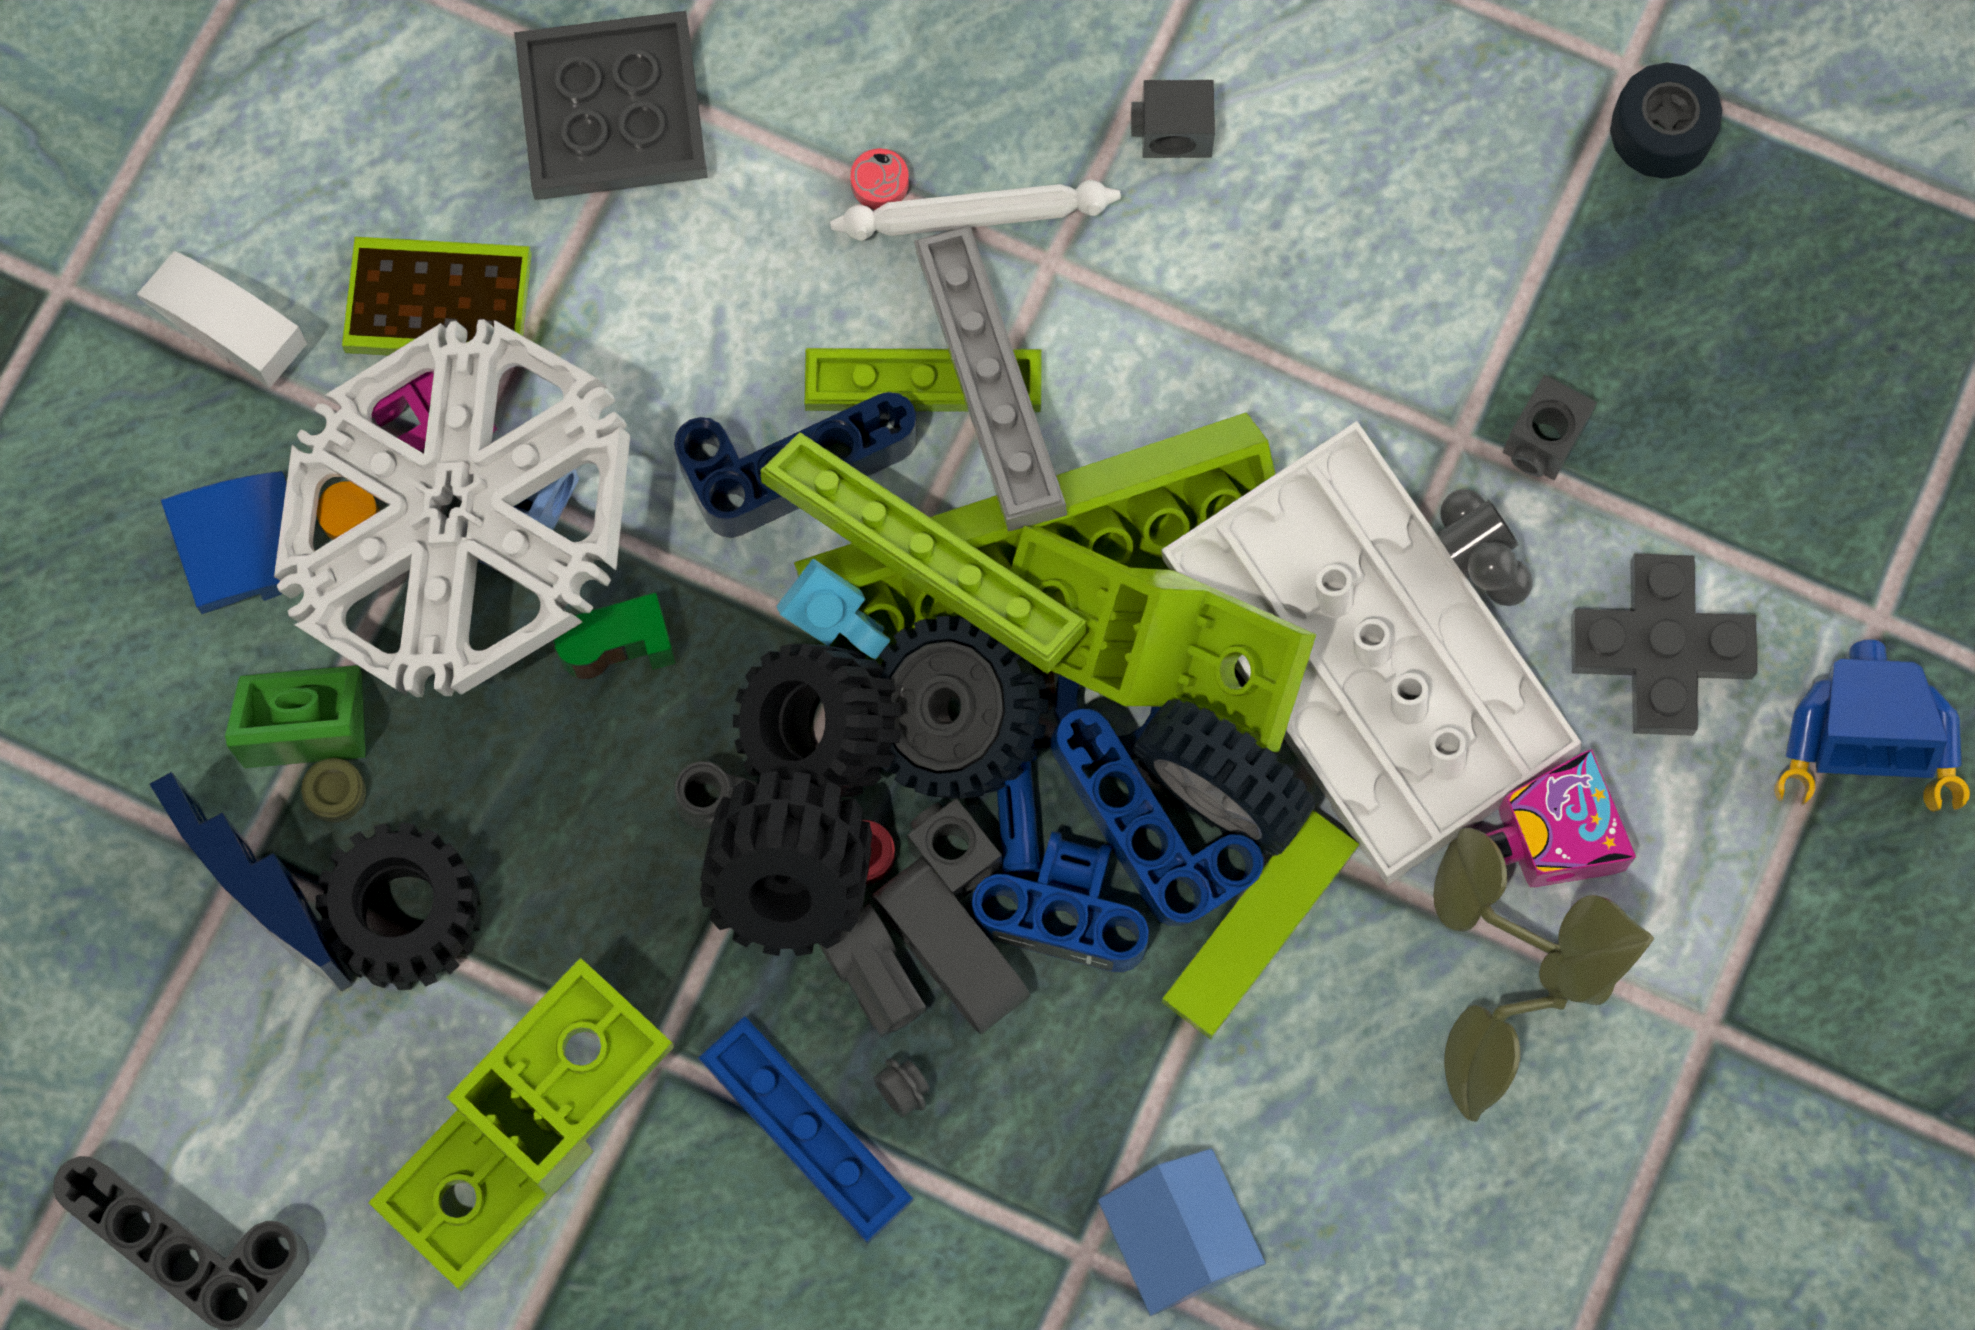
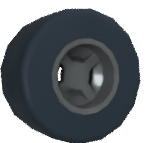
(1679, 103)

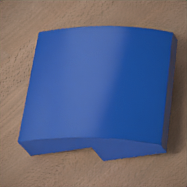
(229, 538)

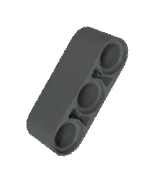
(950, 945)

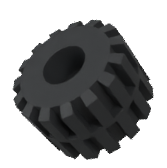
(786, 864)

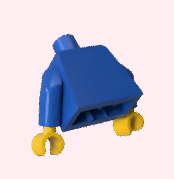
(1876, 722)

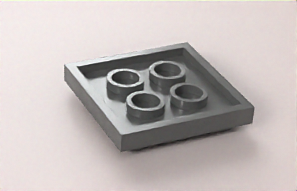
(610, 105)

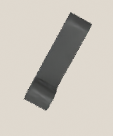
(170, 1238)

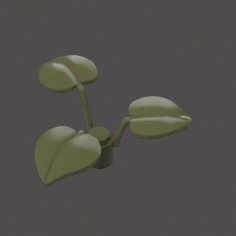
(1592, 955)

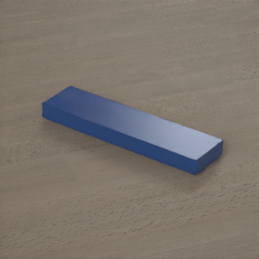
(806, 1129)

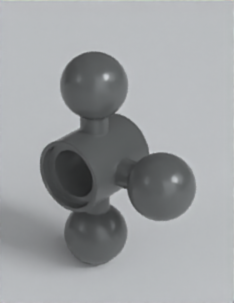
(1483, 547)

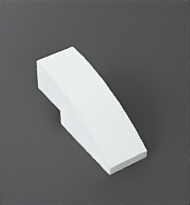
(224, 317)

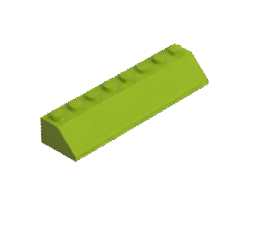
(1115, 507)

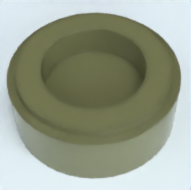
(333, 790)

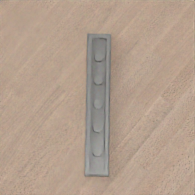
(990, 379)

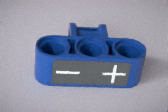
(1069, 883)

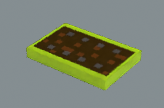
(413, 285)

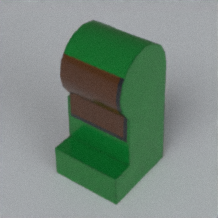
(616, 636)

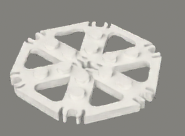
(485, 527)

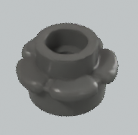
(902, 1087)

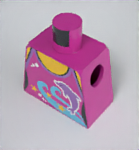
(1564, 826)

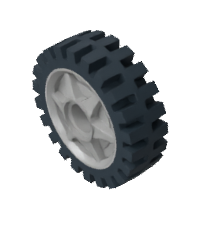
(1223, 776)

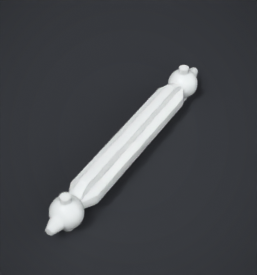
(975, 209)

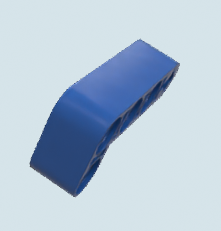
(1145, 812)

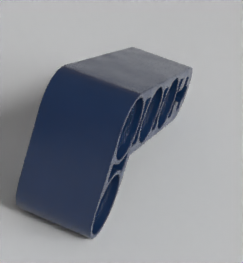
(742, 477)

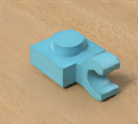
(829, 605)

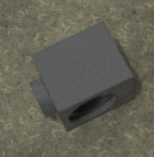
(1175, 119)
(1555, 406)
(969, 870)

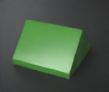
(297, 717)

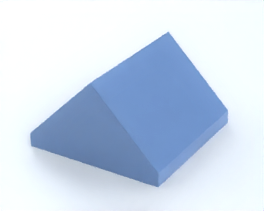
(1180, 1230)

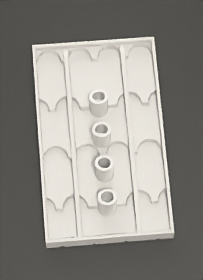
(1412, 689)

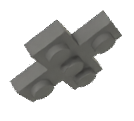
(1663, 644)

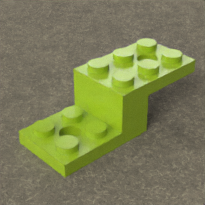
(1169, 637)
(521, 1124)

